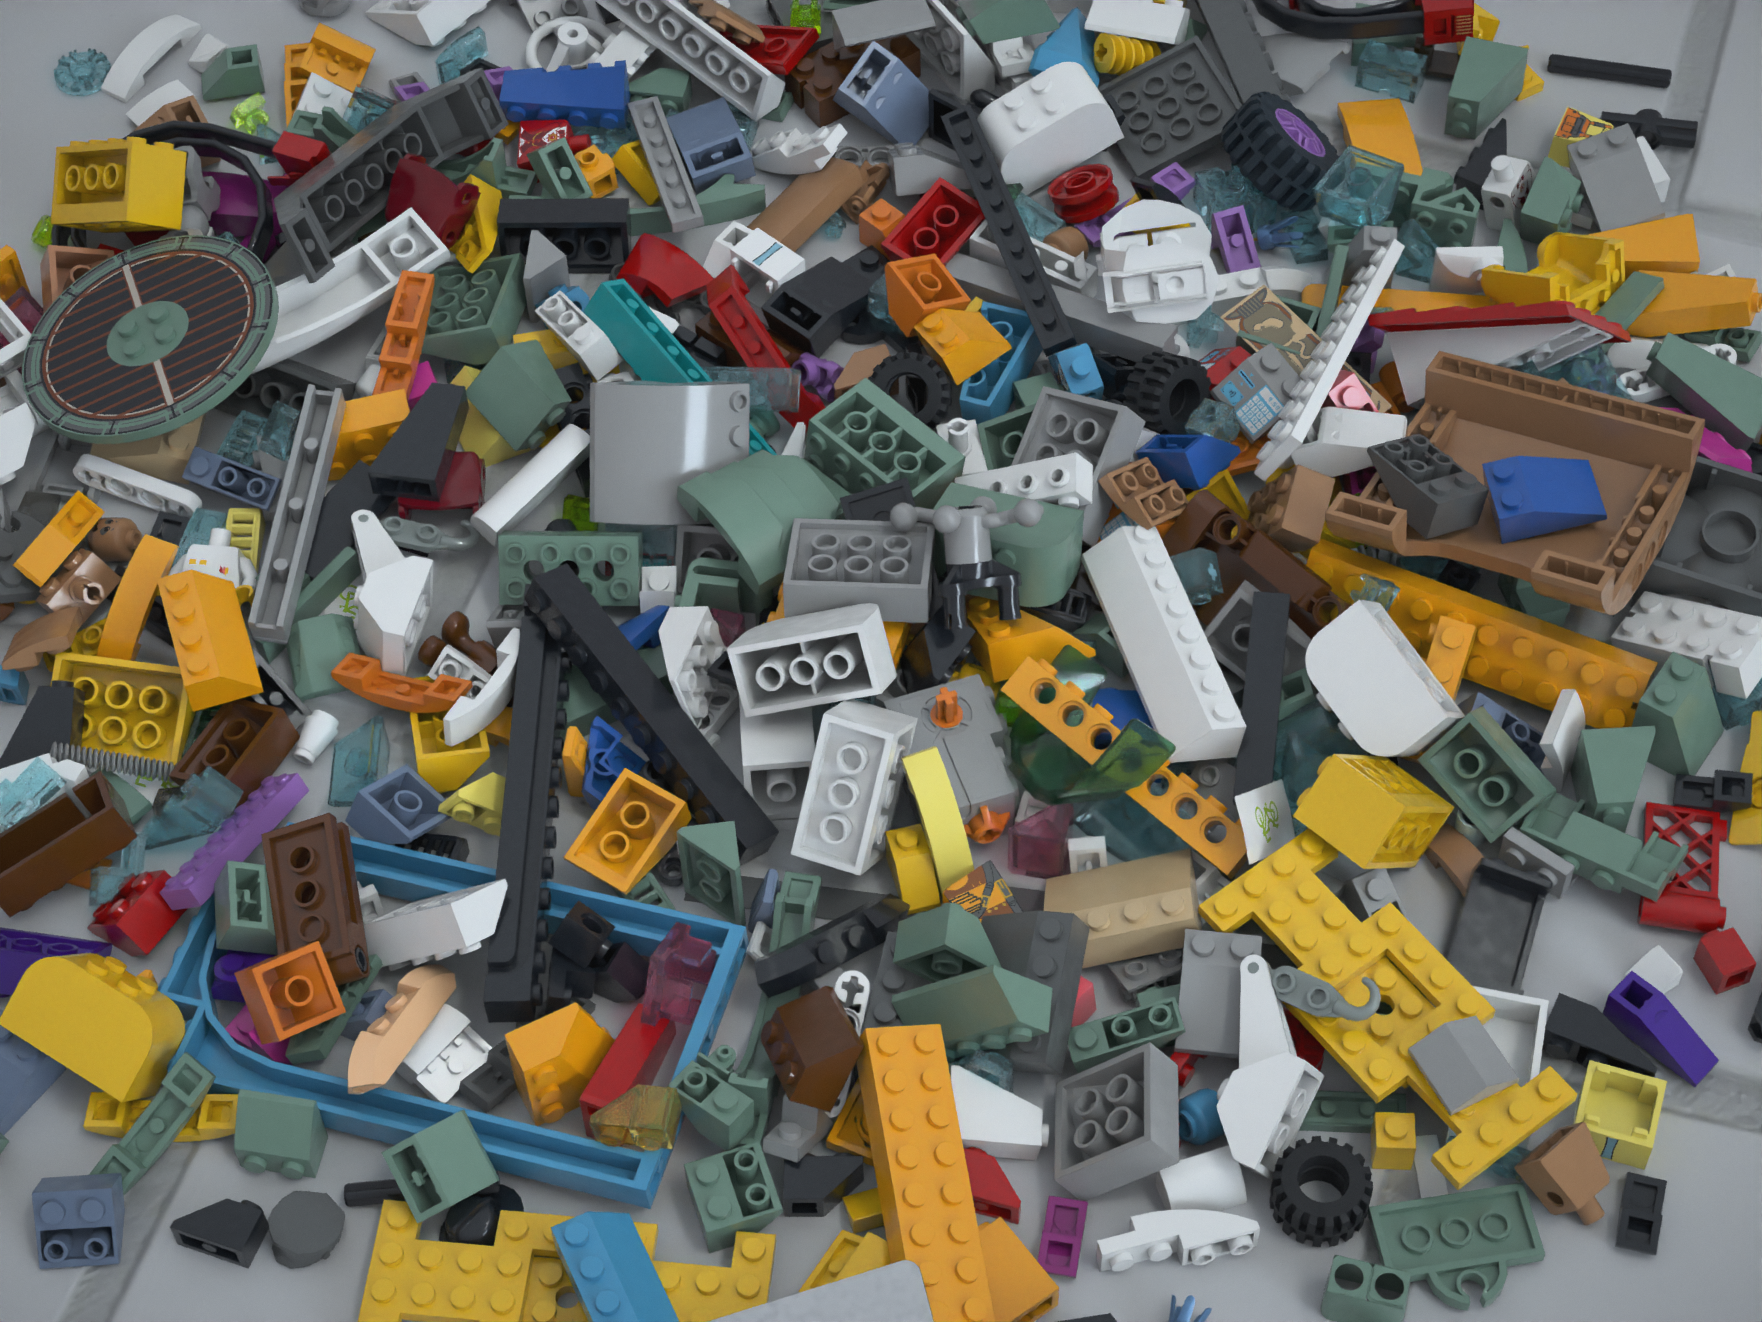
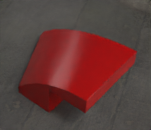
(663, 270)

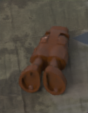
(456, 634)

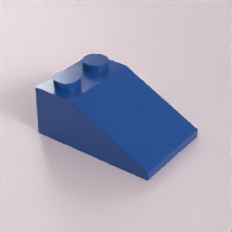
(1541, 495)

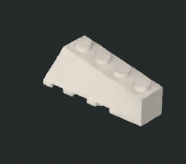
(625, 46)

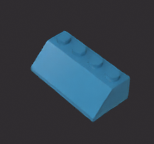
(611, 1269)

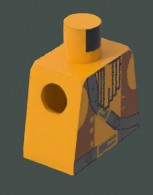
(982, 893)

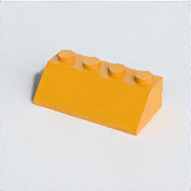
(209, 638)

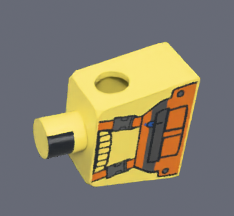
(1573, 128)

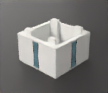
(764, 265)

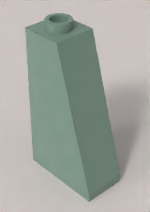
(1709, 388)
(586, 704)

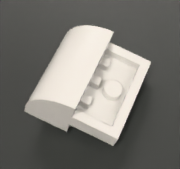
(444, 1055)

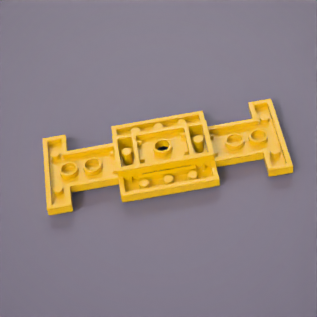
(1339, 949)
(509, 1284)

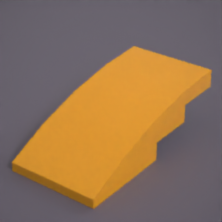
(1382, 130)

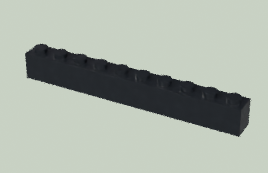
(647, 709)

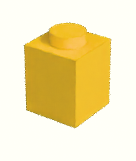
(1393, 1140)

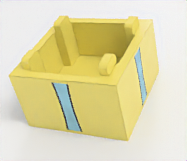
(1620, 1112)

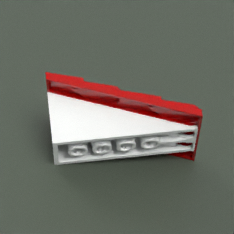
(1492, 335)

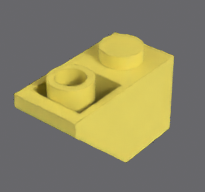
(478, 803)

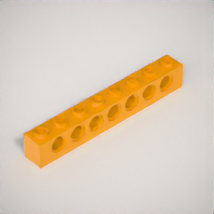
(1025, 689)

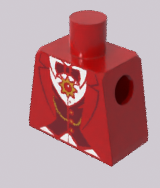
(538, 133)

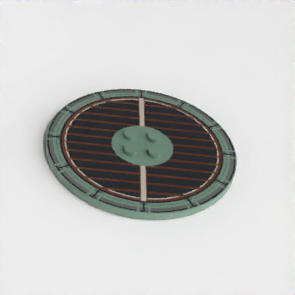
(150, 339)

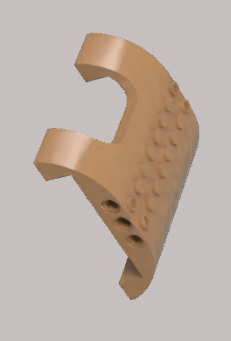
(1494, 413)

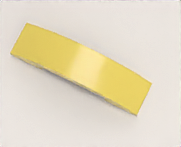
(939, 816)

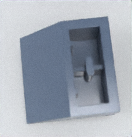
(79, 1220)

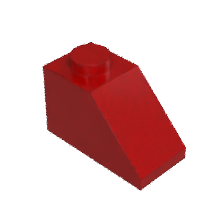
(990, 1187)

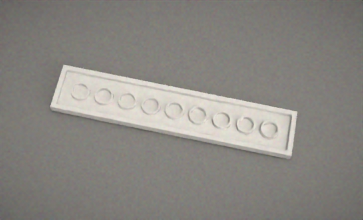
(1328, 359)

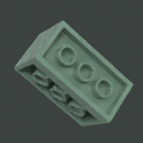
(874, 440)

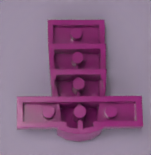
(239, 207)

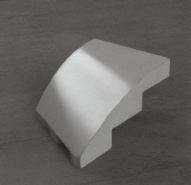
(1301, 59)

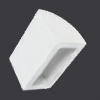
(1203, 1182)

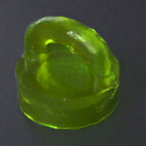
(42, 232)

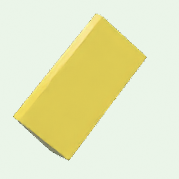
(478, 433)

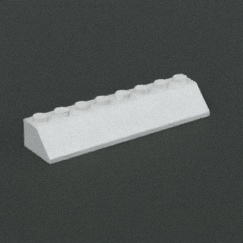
(702, 53)
(1164, 645)

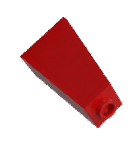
(629, 1062)

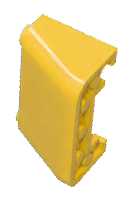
(1569, 269)

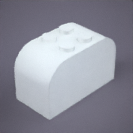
(1048, 126)
(812, 660)
(1378, 684)

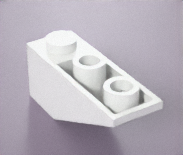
(579, 335)

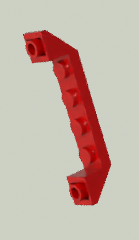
(750, 337)

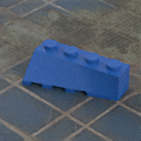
(580, 96)

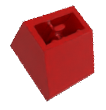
(136, 915)

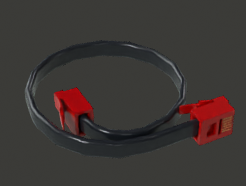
(1436, 19)

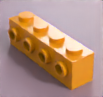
(1448, 656)

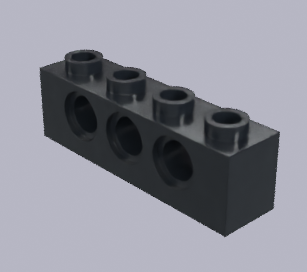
(578, 389)

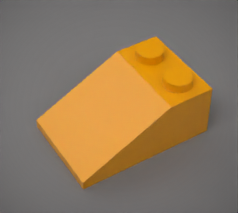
(628, 832)

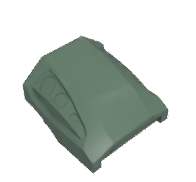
(316, 649)

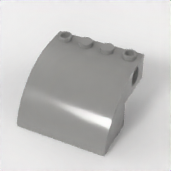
(657, 438)

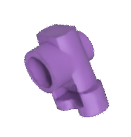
(819, 374)

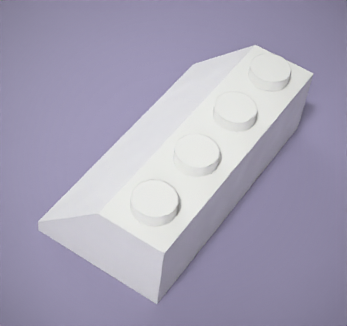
(436, 926)

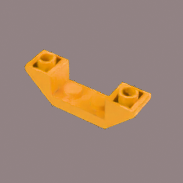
(58, 538)

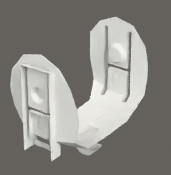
(1175, 261)

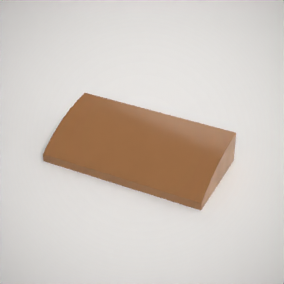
(809, 203)

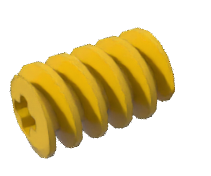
(1121, 54)

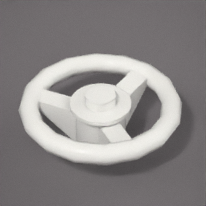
(574, 42)

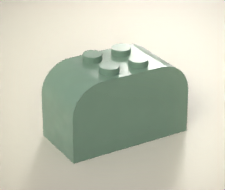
(1043, 554)

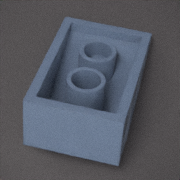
(23, 1077)

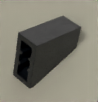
(51, 716)

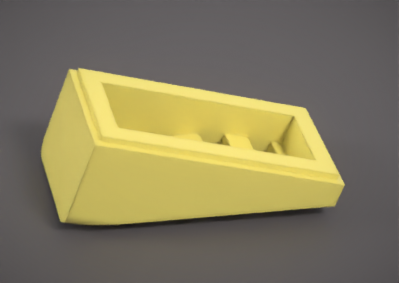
(247, 522)

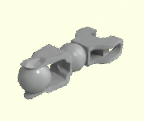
(199, 198)

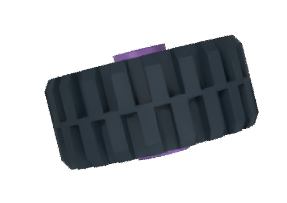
(1278, 150)

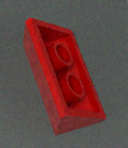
(936, 224)

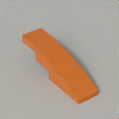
(405, 332)

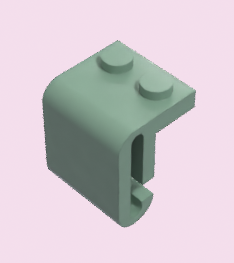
(721, 587)

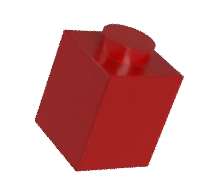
(1724, 960)

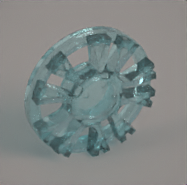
(82, 72)

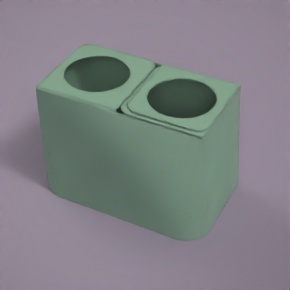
(1351, 1305)

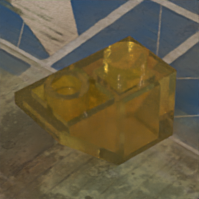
(640, 1117)

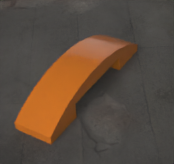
(366, 679)

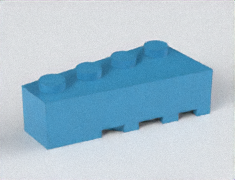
(991, 389)

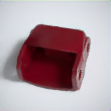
(431, 197)
(461, 491)

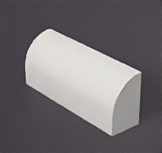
(532, 483)

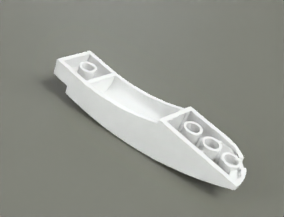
(355, 287)

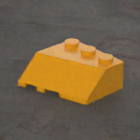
(1006, 643)
(556, 1060)

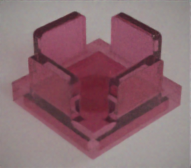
(676, 959)

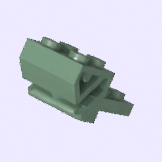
(1443, 214)

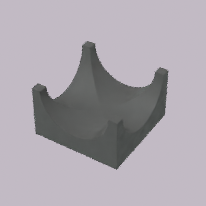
(1714, 541)

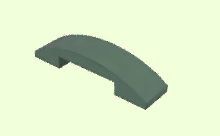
(159, 1123)

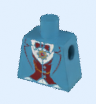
(1077, 371)

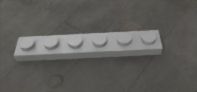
(665, 164)

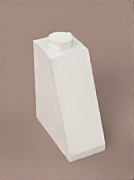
(996, 1118)

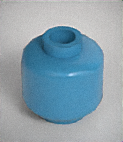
(1199, 1117)

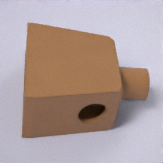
(1567, 1173)

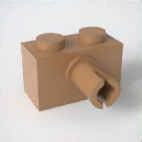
(81, 583)

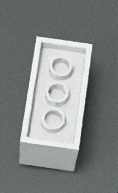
(853, 786)

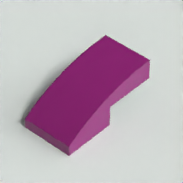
(1062, 1236)

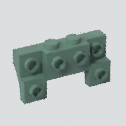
(1602, 852)

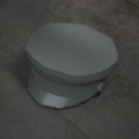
(305, 1228)

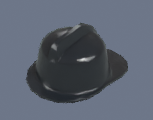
(477, 1217)

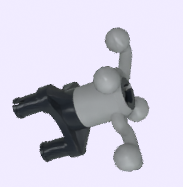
(969, 552)

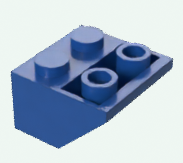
(1188, 458)

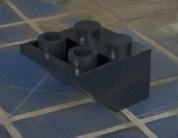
(934, 653)

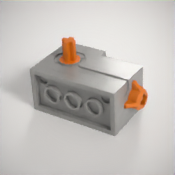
(970, 740)

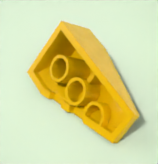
(481, 230)
(441, 764)

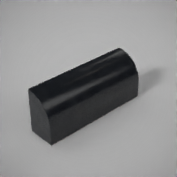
(334, 521)

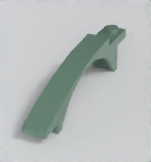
(486, 164)
(718, 204)
(755, 1076)

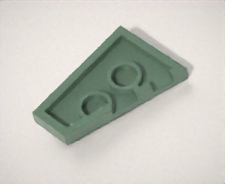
(319, 1040)

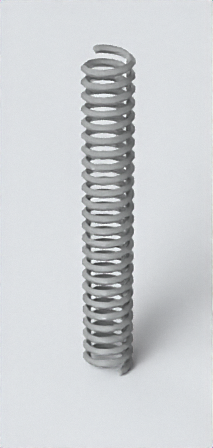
(113, 761)

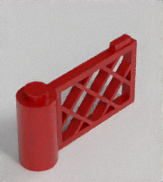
(1679, 903)

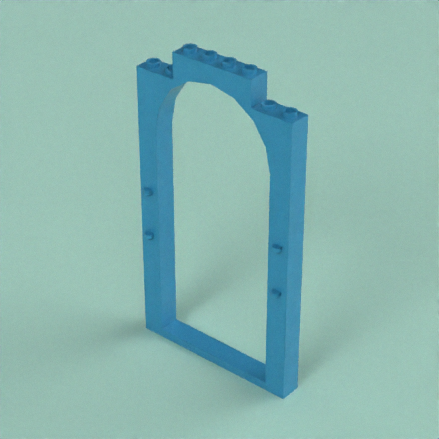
(395, 1116)

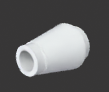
(315, 736)

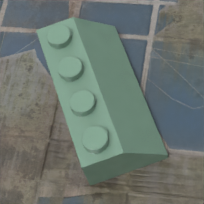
(979, 1009)

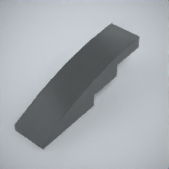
(495, 1078)

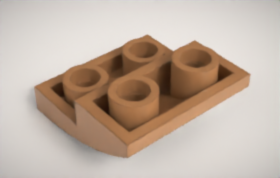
(727, 20)
(1143, 494)
(48, 633)

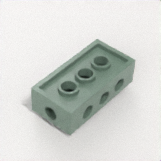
(584, 548)

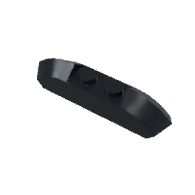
(829, 945)

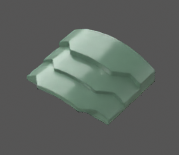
(755, 510)

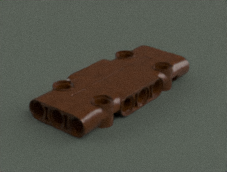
(1252, 558)

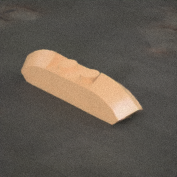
(393, 1035)

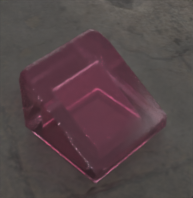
(730, 625)

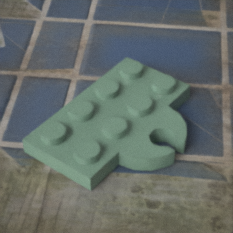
(1459, 1239)

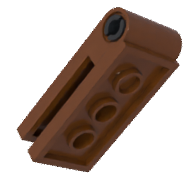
(317, 894)

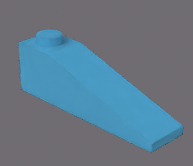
(1067, 44)

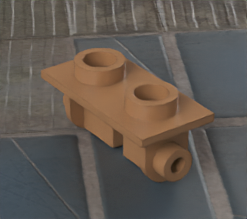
(874, 181)

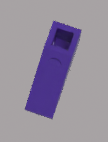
(1658, 1028)

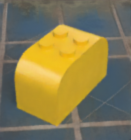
(97, 1022)

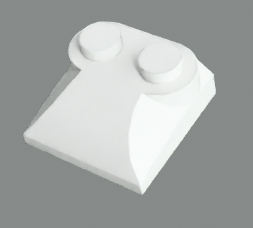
(1460, 268)

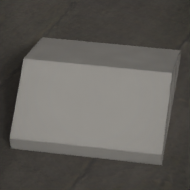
(1462, 1064)

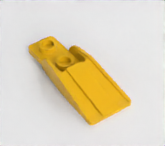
(1747, 823)

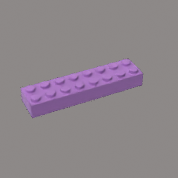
(234, 840)

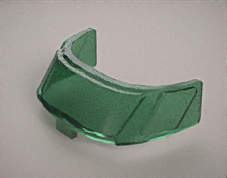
(1059, 774)

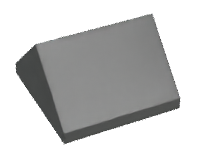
(543, 270)

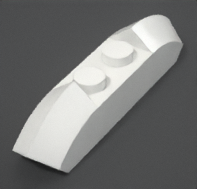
(1238, 285)

